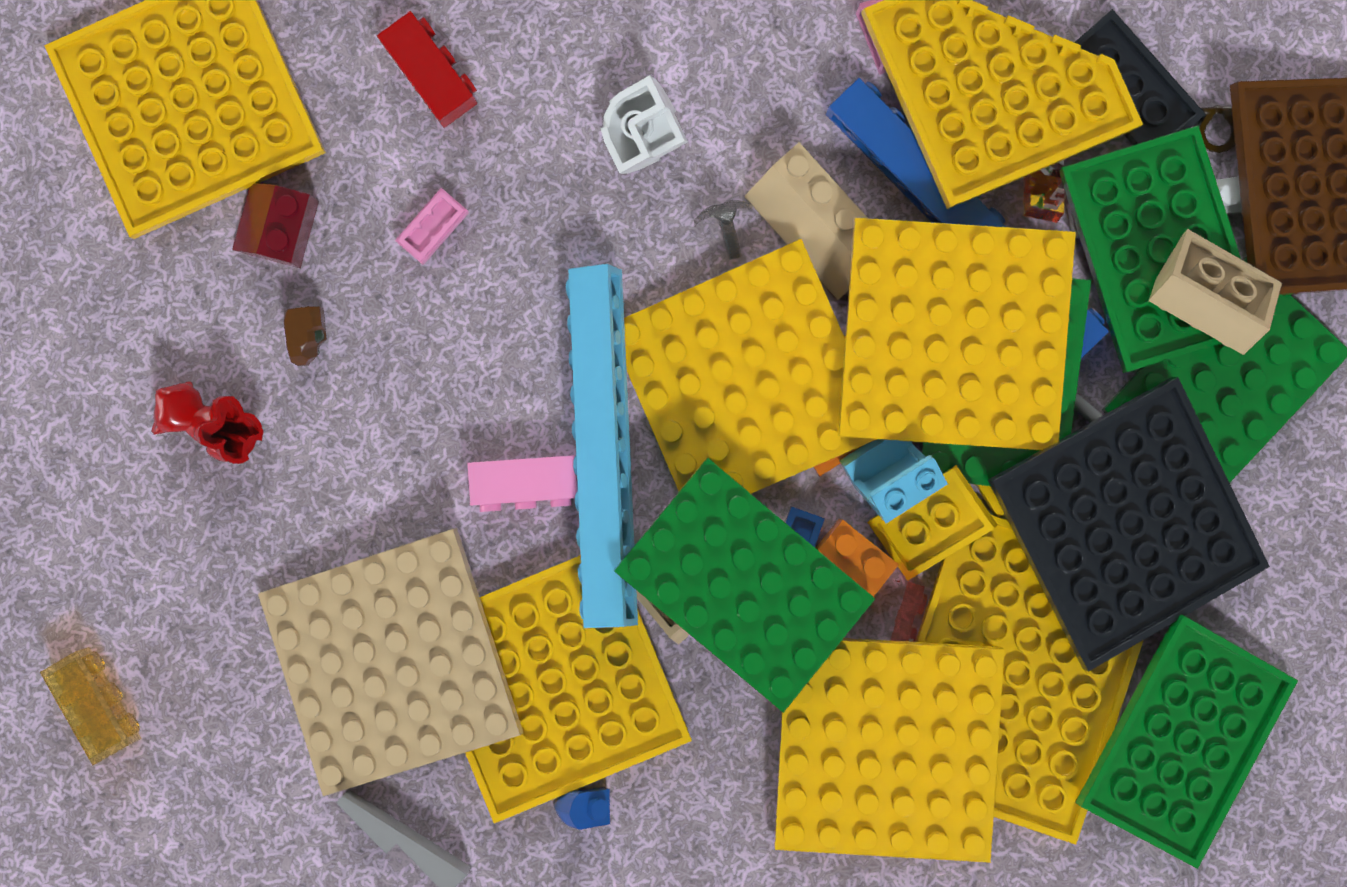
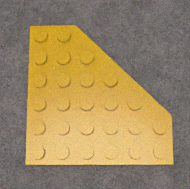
(994, 92)

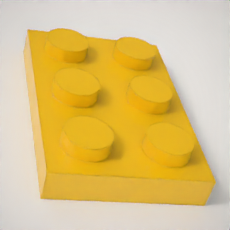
(935, 526)

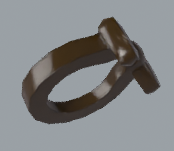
(1210, 112)

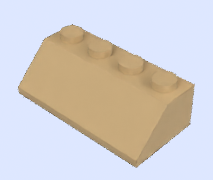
(810, 206)

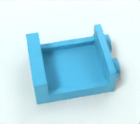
(892, 476)

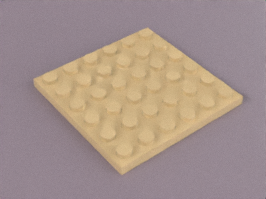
(390, 662)

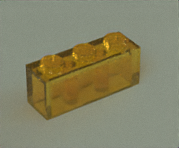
(91, 704)

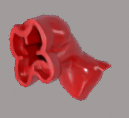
(220, 428)

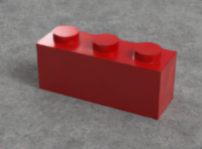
(428, 68)

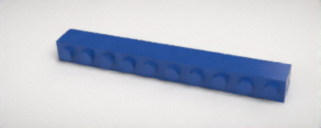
(895, 151)

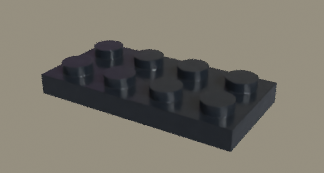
(1155, 93)

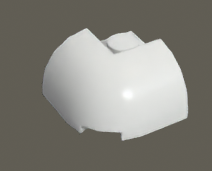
(641, 126)

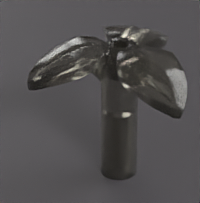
(725, 215)

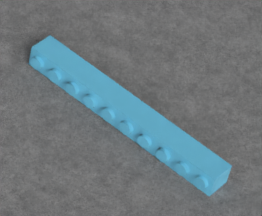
(601, 444)

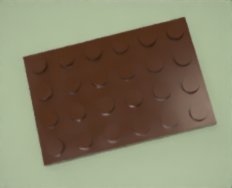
(1294, 180)

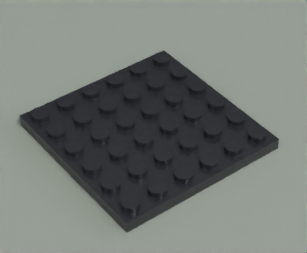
(1129, 523)

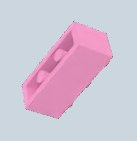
(522, 482)

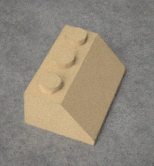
(1216, 292)

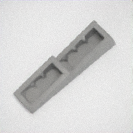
(387, 831)

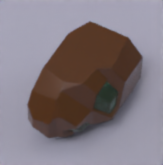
(304, 333)

